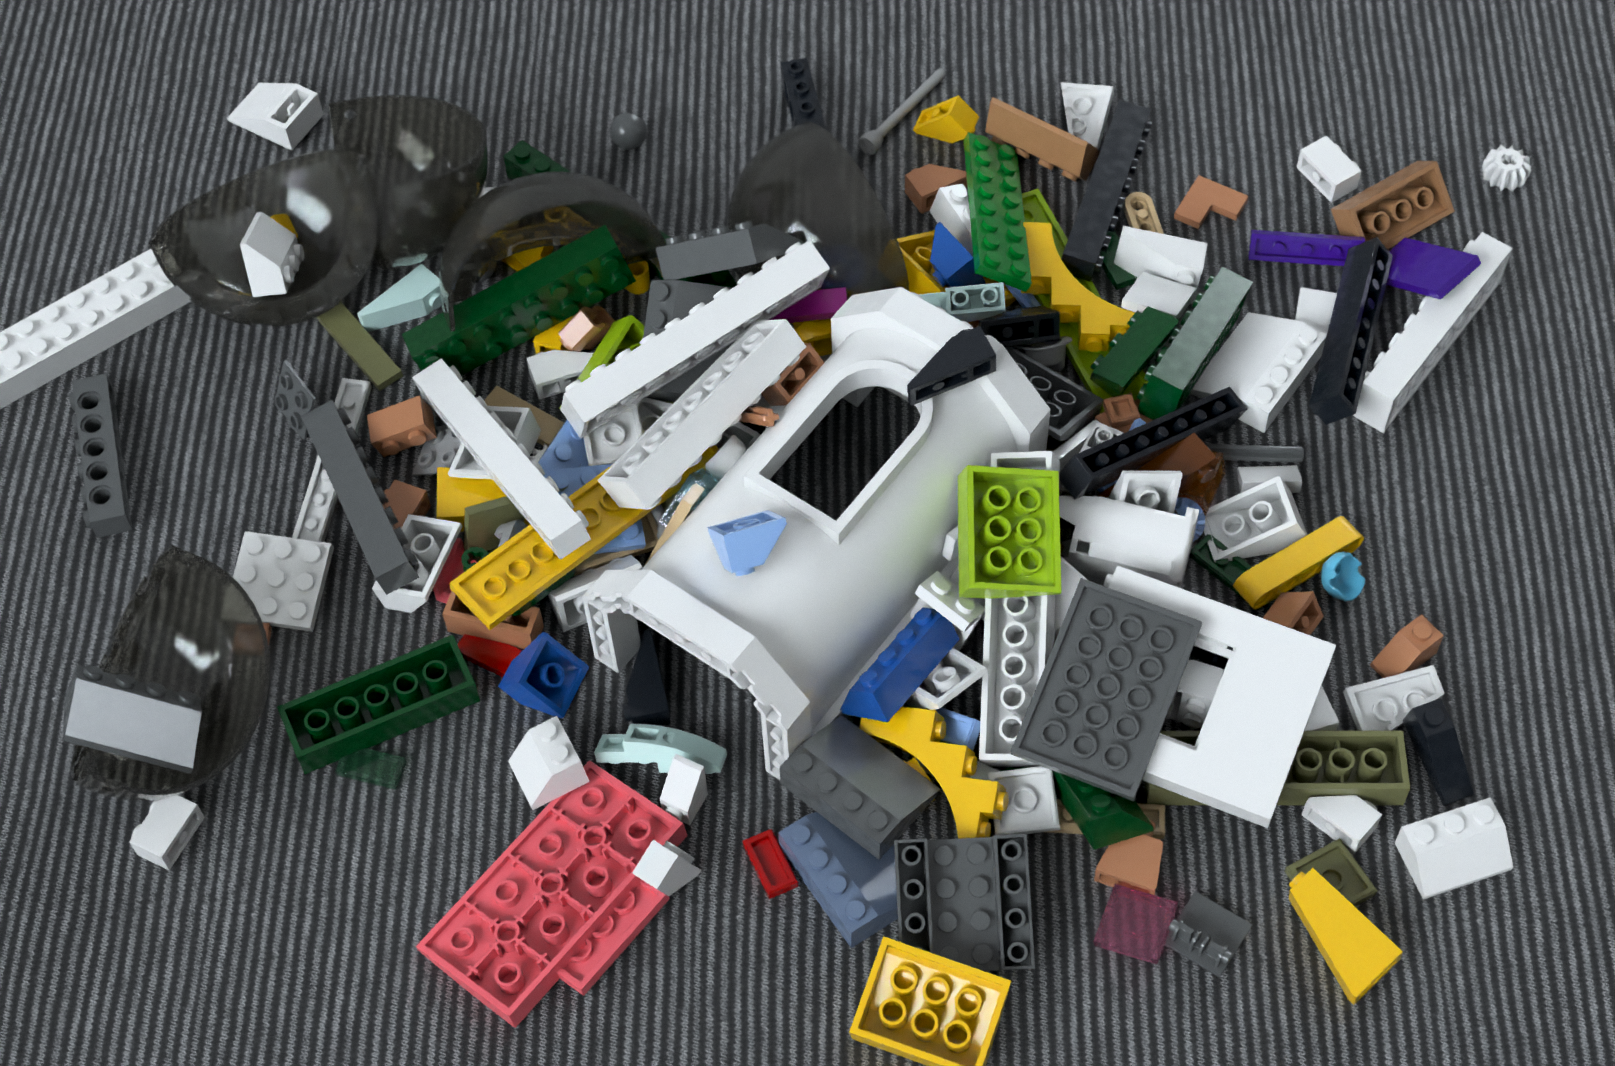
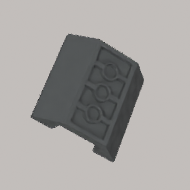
(967, 900)

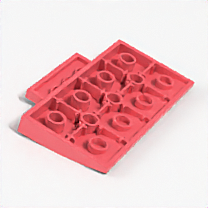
(556, 899)

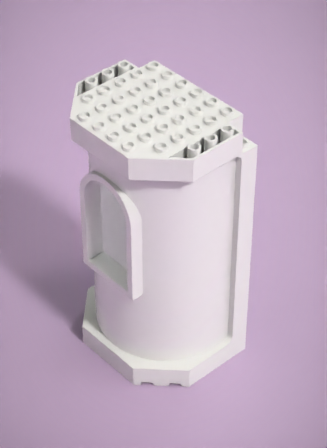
(830, 587)

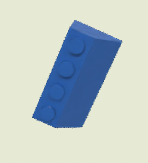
(901, 667)

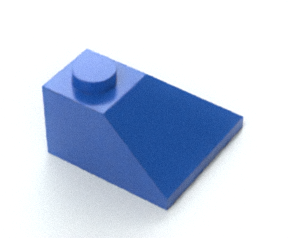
(952, 261)
(544, 676)

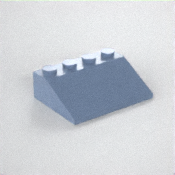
(842, 876)

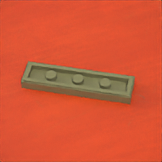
(360, 346)

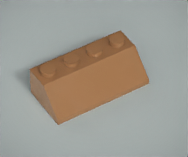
(1040, 140)
(1396, 205)

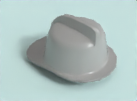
(1050, 354)

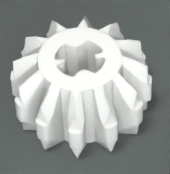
(1506, 168)

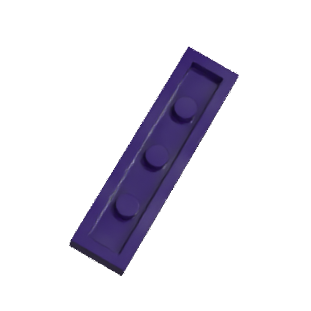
(1301, 247)

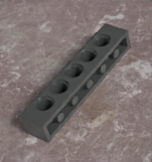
(100, 456)

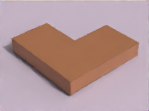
(1206, 197)

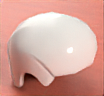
(726, 457)

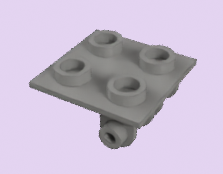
(437, 452)

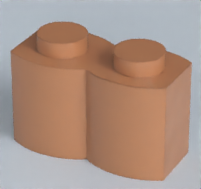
(586, 329)

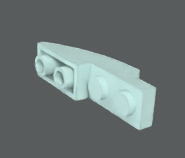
(970, 301)
(659, 744)

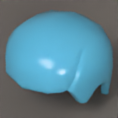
(1341, 576)

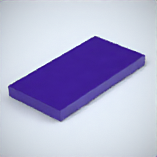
(1429, 268)

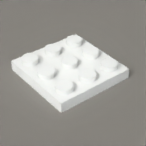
(284, 578)

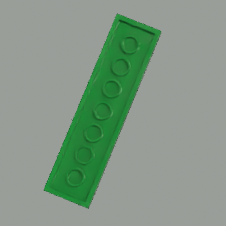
(996, 212)

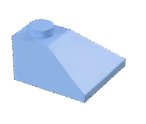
(746, 540)

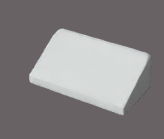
(1253, 476)

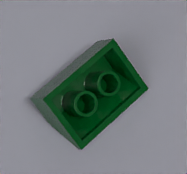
(1132, 350)
(1099, 813)

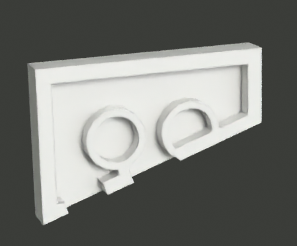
(1087, 110)
(1387, 701)

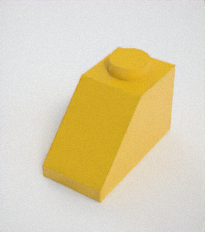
(947, 120)

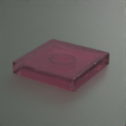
(1135, 923)

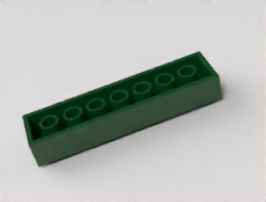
(523, 304)

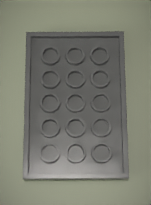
(1106, 689)

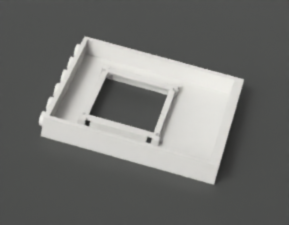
(1255, 710)

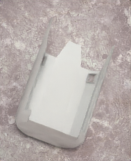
(1129, 537)

